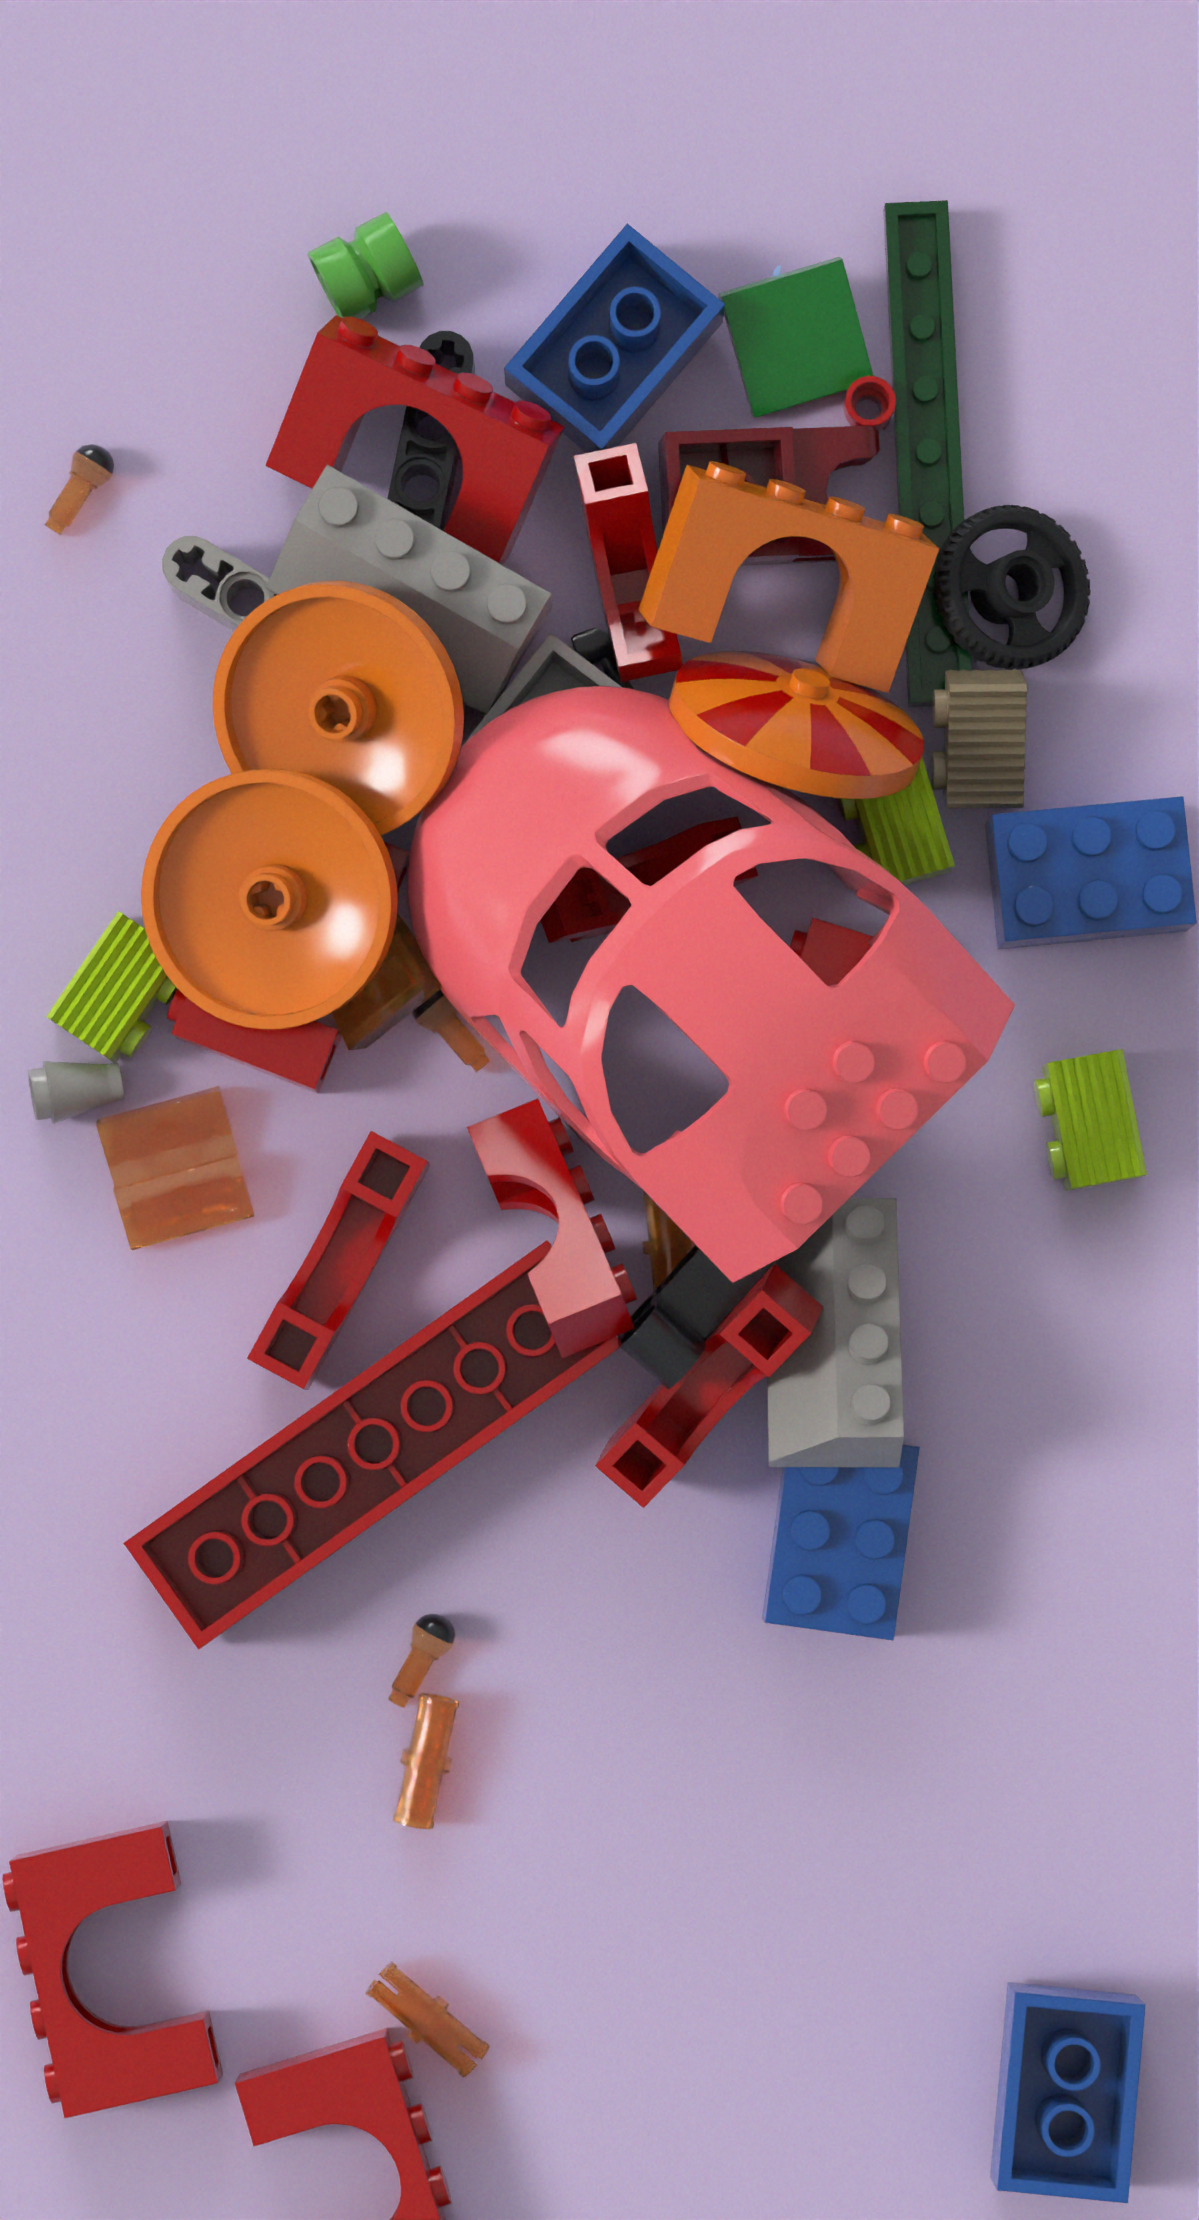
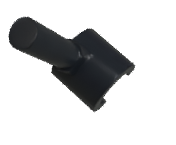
(596, 647)

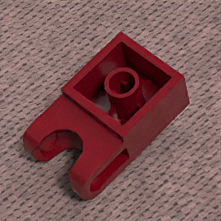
(780, 453)

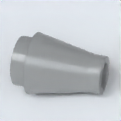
(73, 1088)

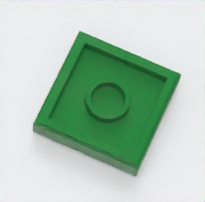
(796, 336)

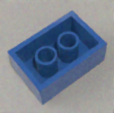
(615, 342)
(1090, 872)
(841, 1547)
(1067, 2092)

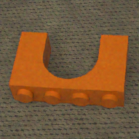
(725, 519)

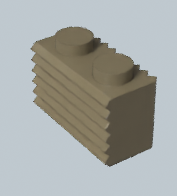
(982, 738)

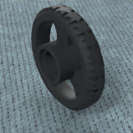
(1046, 548)

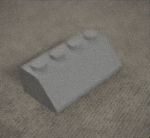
(467, 599)
(842, 1387)

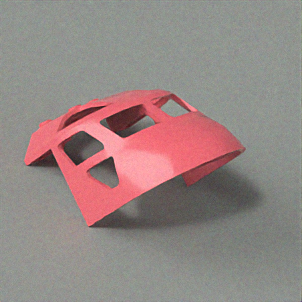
(815, 1070)

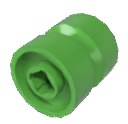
(366, 268)

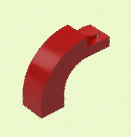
(622, 556)
(594, 907)

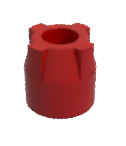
(871, 389)

